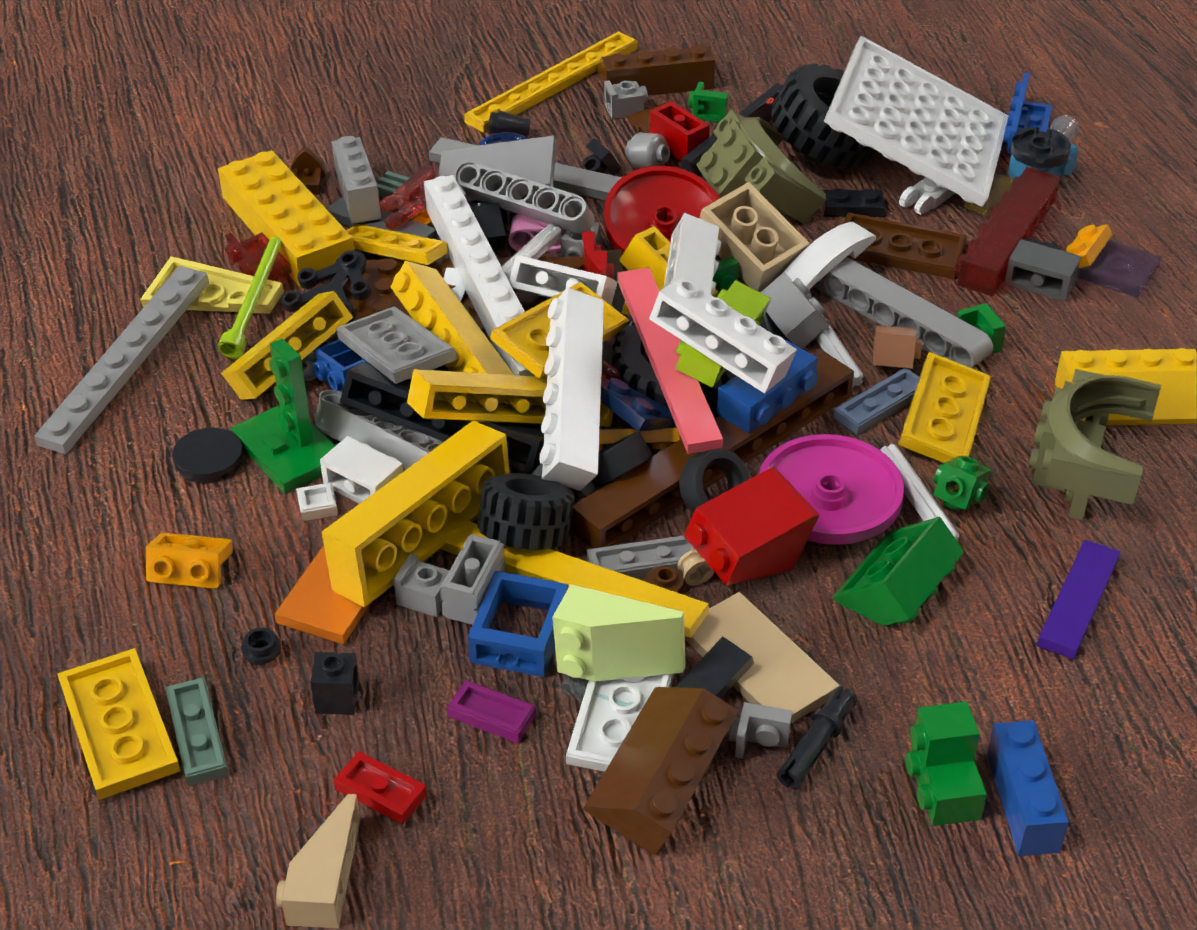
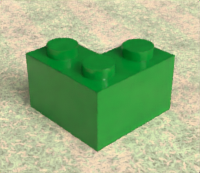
(944, 763)

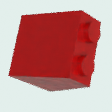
(753, 528)

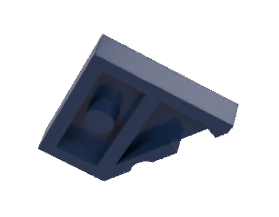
(635, 407)

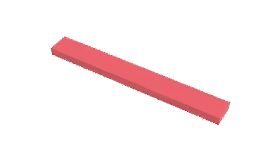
(680, 391)

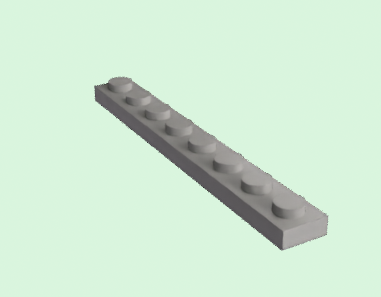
(121, 360)

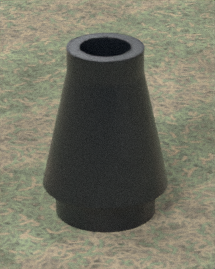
(506, 122)

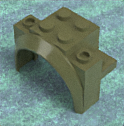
(749, 153)
(1071, 448)

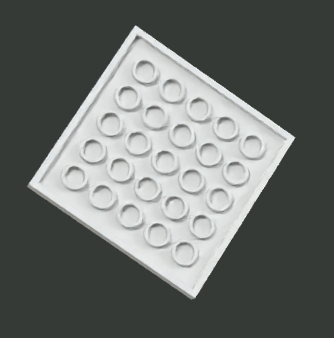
(918, 121)

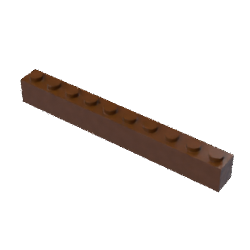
(654, 487)

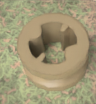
(694, 568)

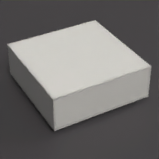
(317, 501)

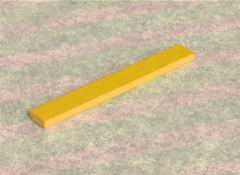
(550, 81)
(565, 569)

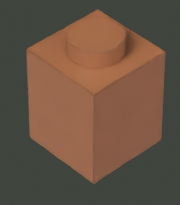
(895, 347)

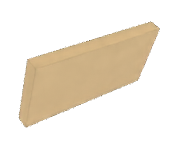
(781, 671)

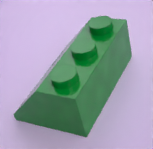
(901, 572)

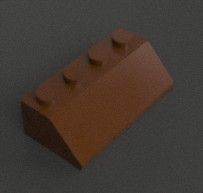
(661, 71)
(660, 764)

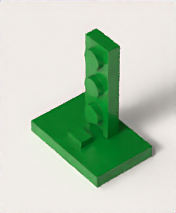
(284, 437)

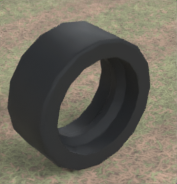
(621, 458)
(692, 474)

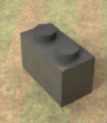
(1042, 270)

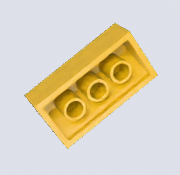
(1168, 367)

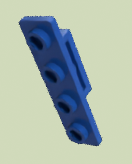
(1025, 113)

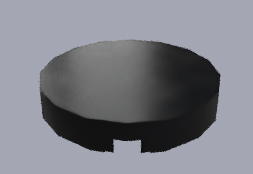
(1040, 148)
(207, 454)

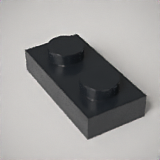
(861, 202)

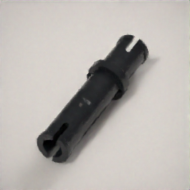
(825, 725)

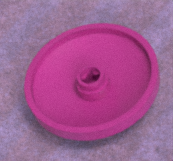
(845, 482)

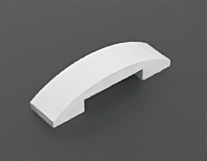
(828, 252)

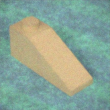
(321, 870)

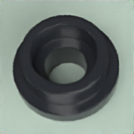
(260, 646)

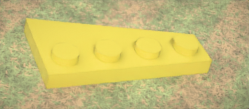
(223, 292)

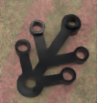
(348, 266)

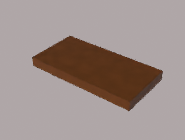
(910, 246)

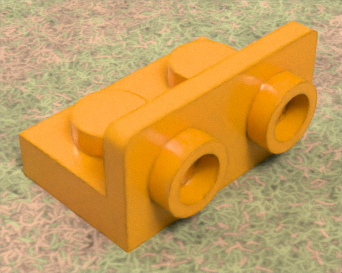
(187, 559)

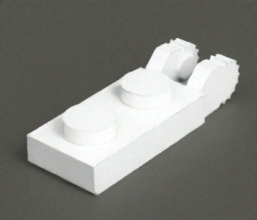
(926, 194)

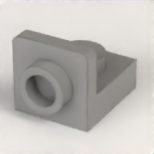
(760, 725)

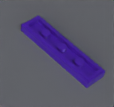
(1078, 599)

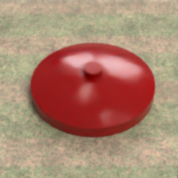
(653, 198)

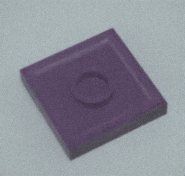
(1121, 268)

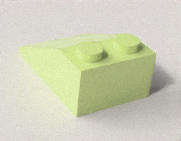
(616, 637)

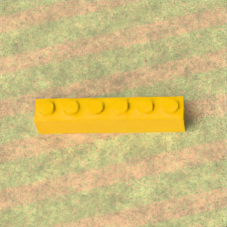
(440, 311)
(482, 397)

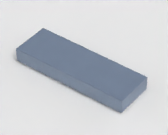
(877, 402)

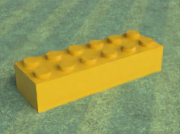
(281, 206)
(413, 513)

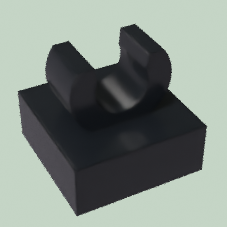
(600, 159)

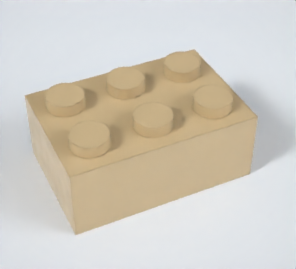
(754, 235)

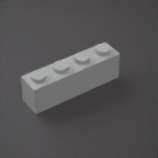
(356, 179)

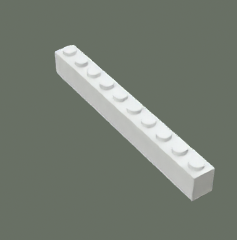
(473, 259)

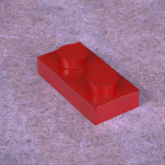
(381, 787)

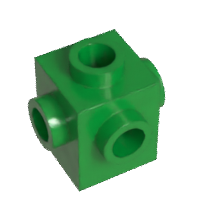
(971, 482)

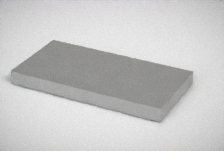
(525, 158)
(395, 344)

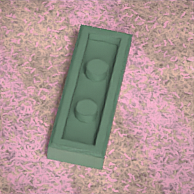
(196, 731)

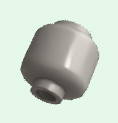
(647, 150)

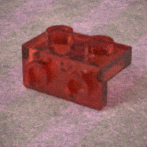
(249, 254)

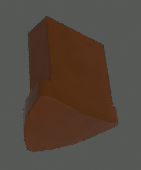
(308, 170)

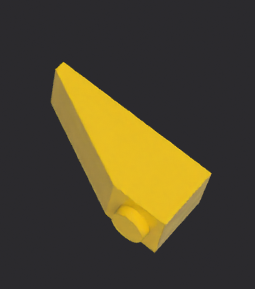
(650, 251)

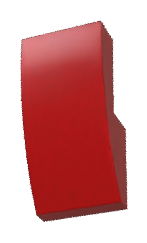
(593, 258)

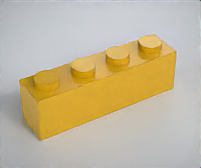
(302, 331)

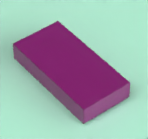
(491, 711)

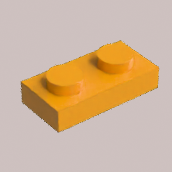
(1090, 243)

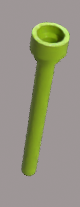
(233, 341)

